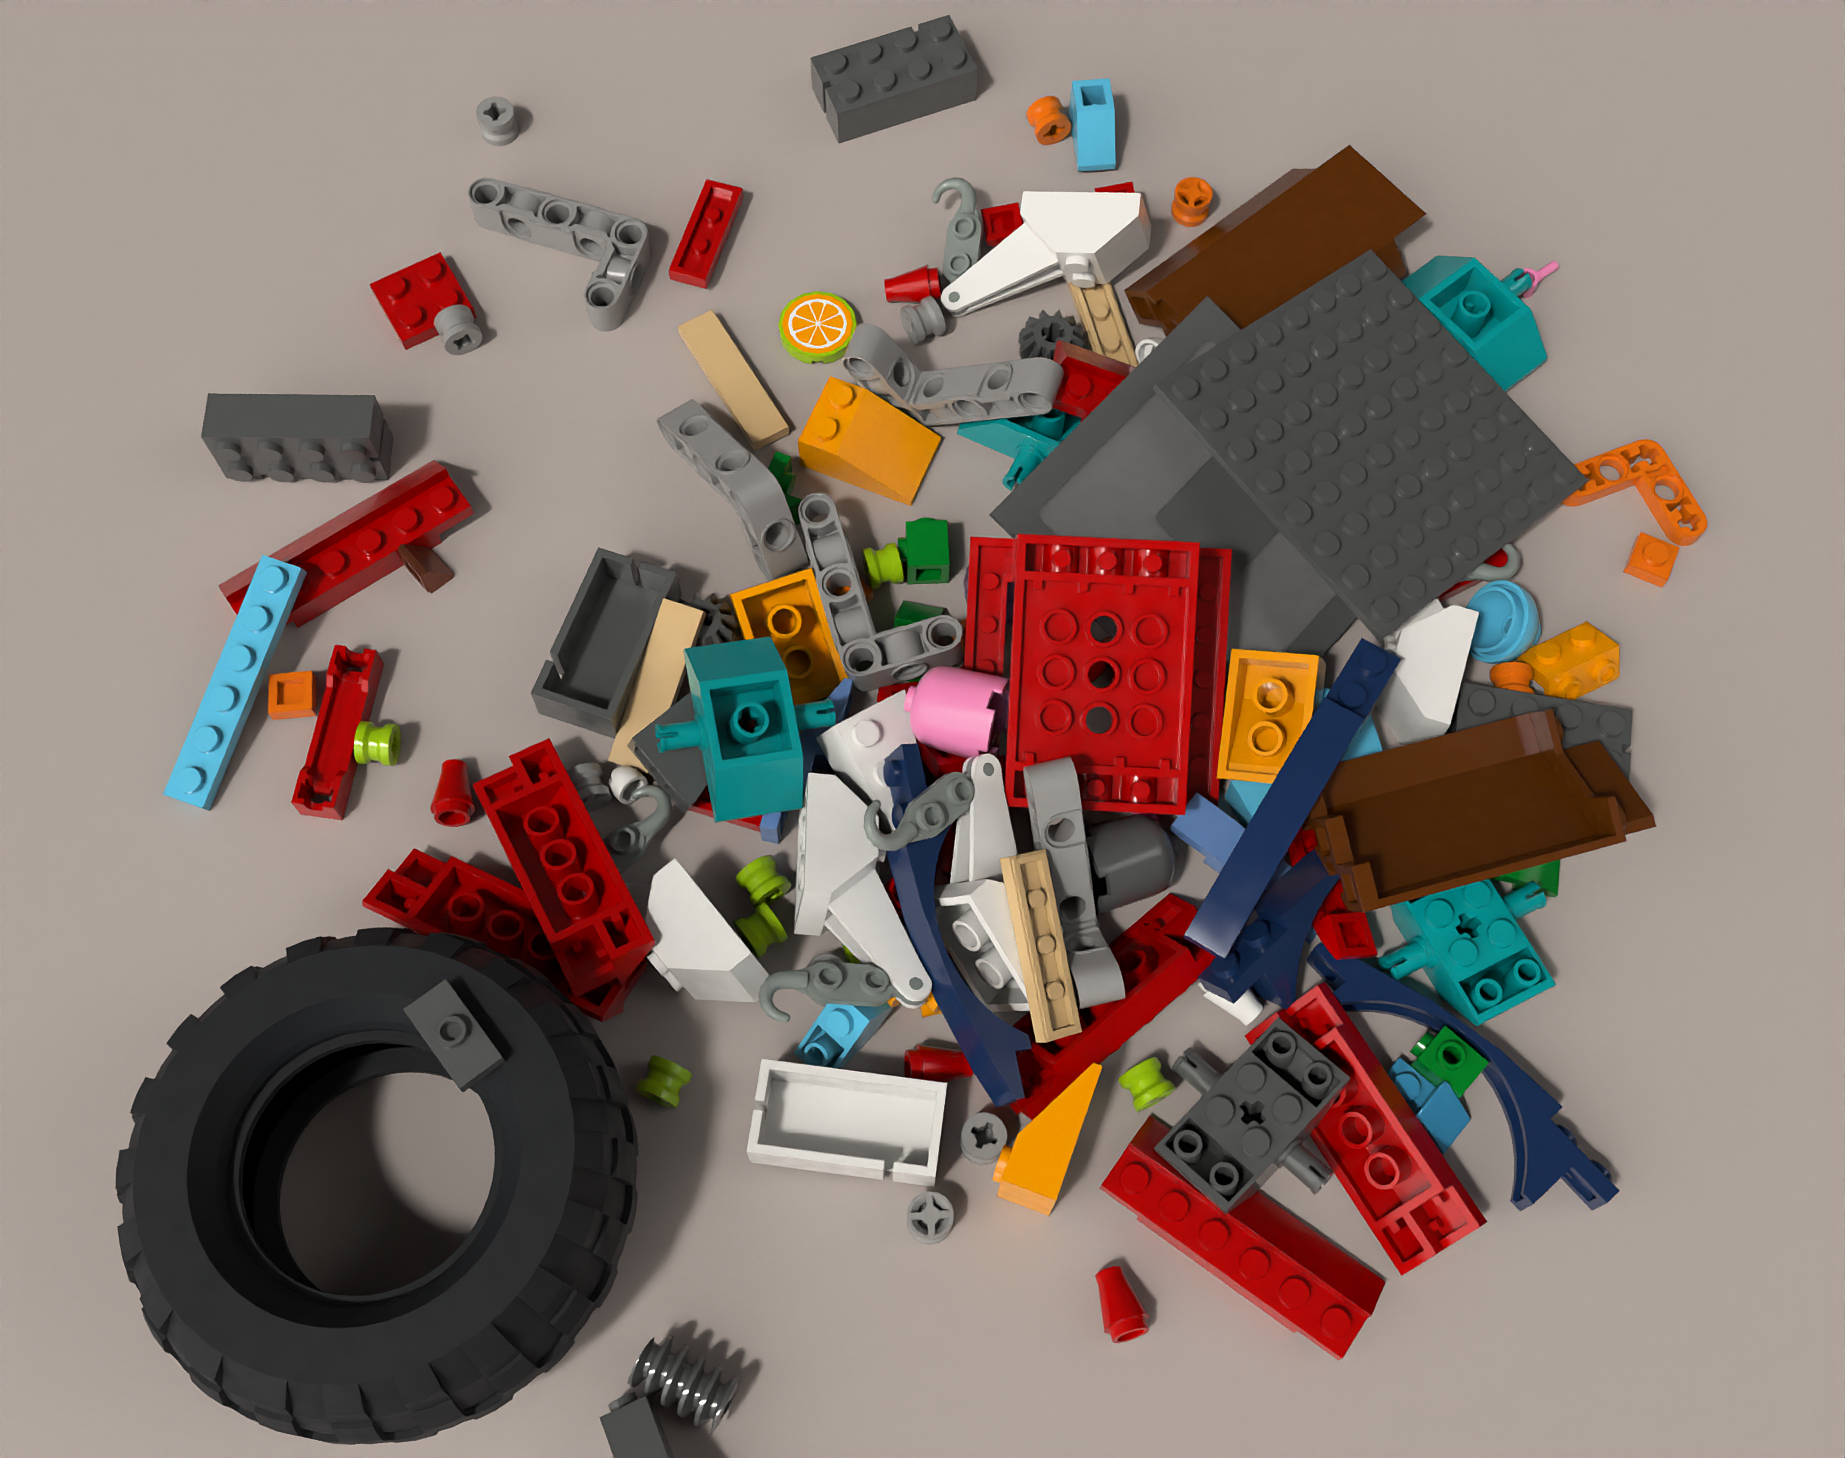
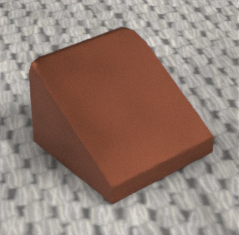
(425, 566)

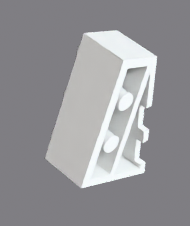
(859, 748)

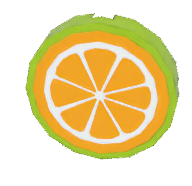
(816, 327)

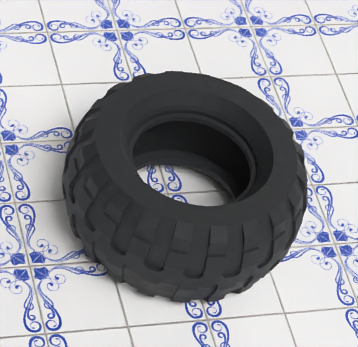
(211, 1166)

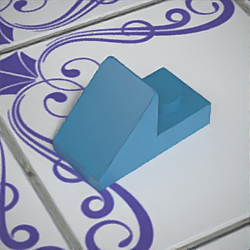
(1434, 1106)

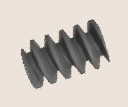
(684, 1382)

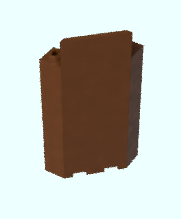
(1280, 244)
(1469, 809)

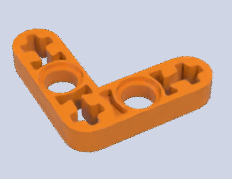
(1645, 478)

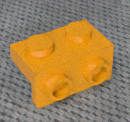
(1574, 662)

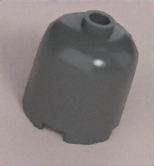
(1129, 860)

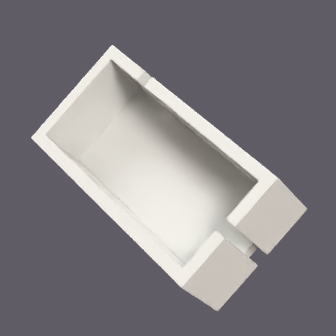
(847, 1122)

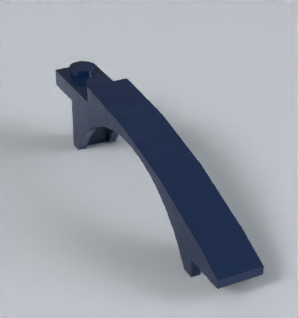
(1291, 798)
(1272, 945)
(982, 1035)
(1540, 1147)

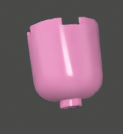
(958, 710)

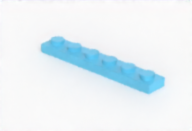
(235, 682)

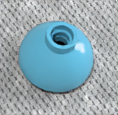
(1505, 622)

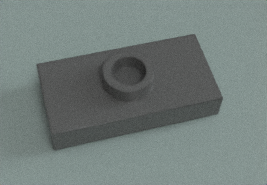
(454, 1035)

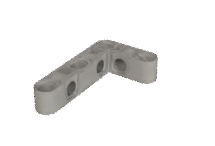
(574, 228)
(950, 394)
(742, 483)
(895, 653)
(1052, 795)

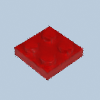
(416, 296)

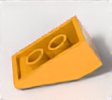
(866, 442)
(795, 620)
(1266, 711)
(1042, 1151)

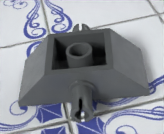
(1277, 1082)

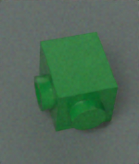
(925, 551)
(1447, 1059)

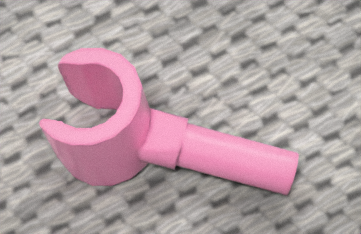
(1537, 276)

